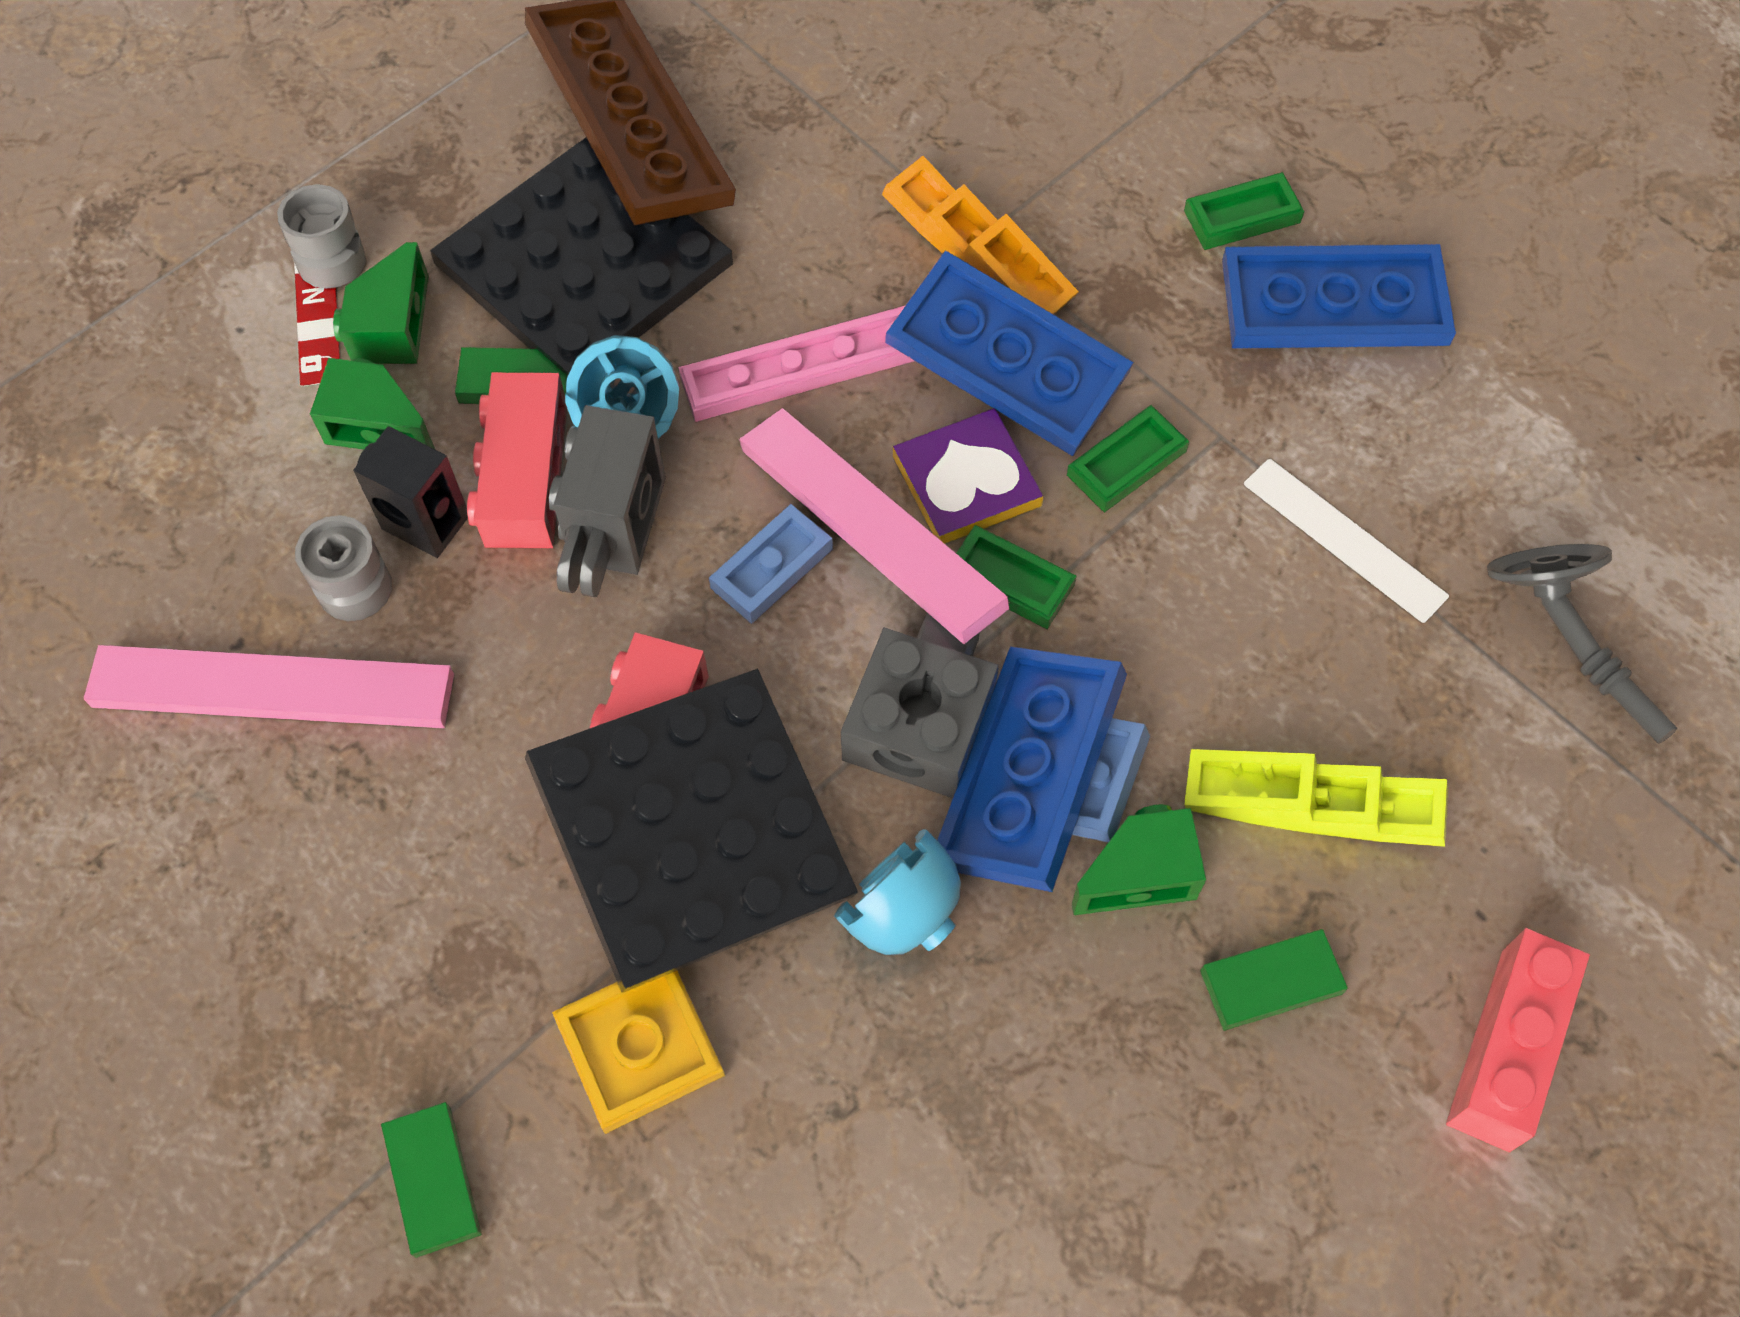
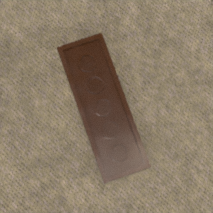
(629, 109)

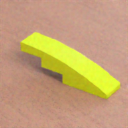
(1317, 798)

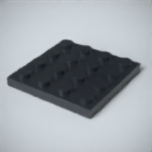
(570, 264)
(689, 828)

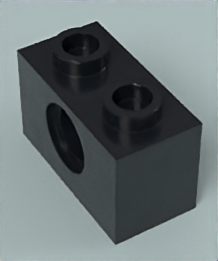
(412, 491)

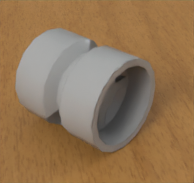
(321, 236)
(343, 568)

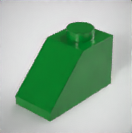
(385, 309)
(360, 402)
(1144, 864)

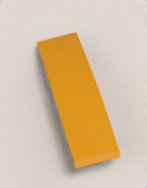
(969, 231)

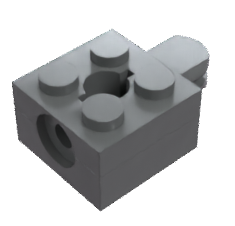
(606, 496)
(919, 707)

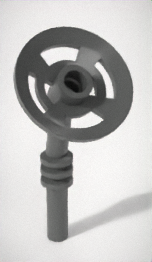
(1551, 579)

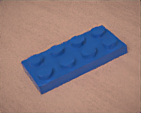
(1337, 296)
(1008, 352)
(1031, 766)

